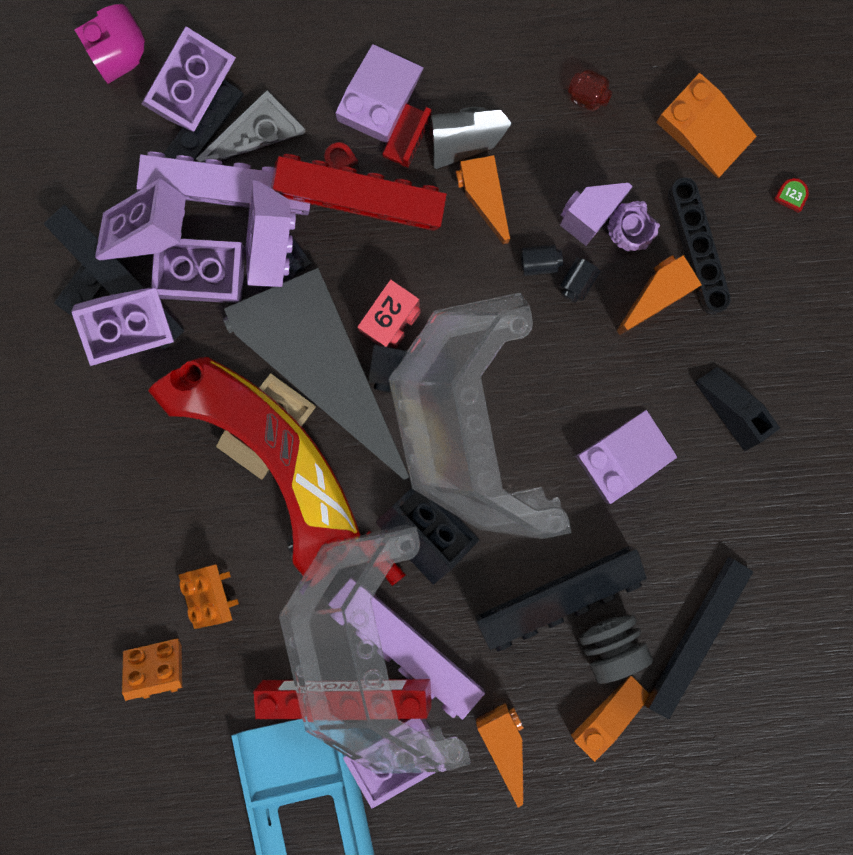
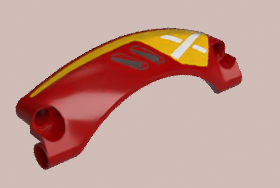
(307, 482)

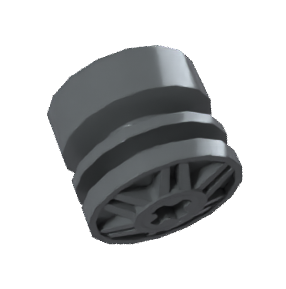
(614, 645)

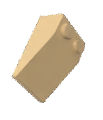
(287, 398)

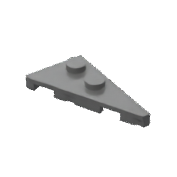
(257, 127)

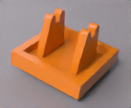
(206, 596)
(152, 669)

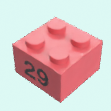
(390, 315)

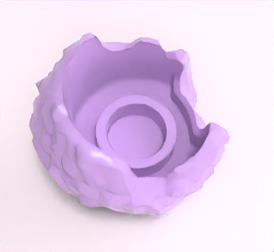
(632, 226)

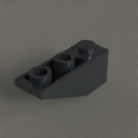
(738, 409)

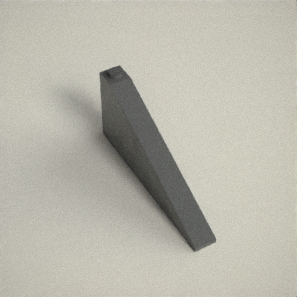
(307, 344)

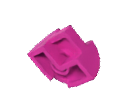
(112, 41)

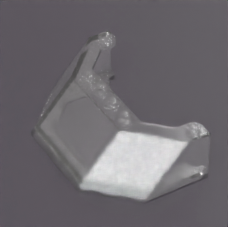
(448, 423)
(342, 664)

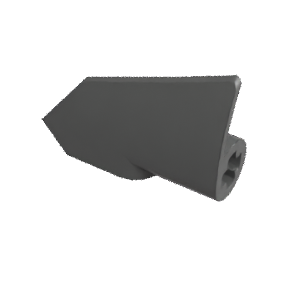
(465, 133)

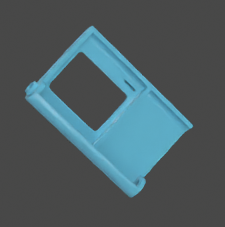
(288, 766)

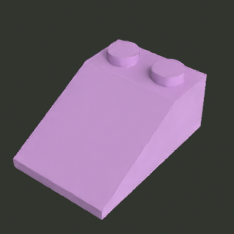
(378, 93)
(142, 223)
(121, 324)
(626, 457)
(381, 787)

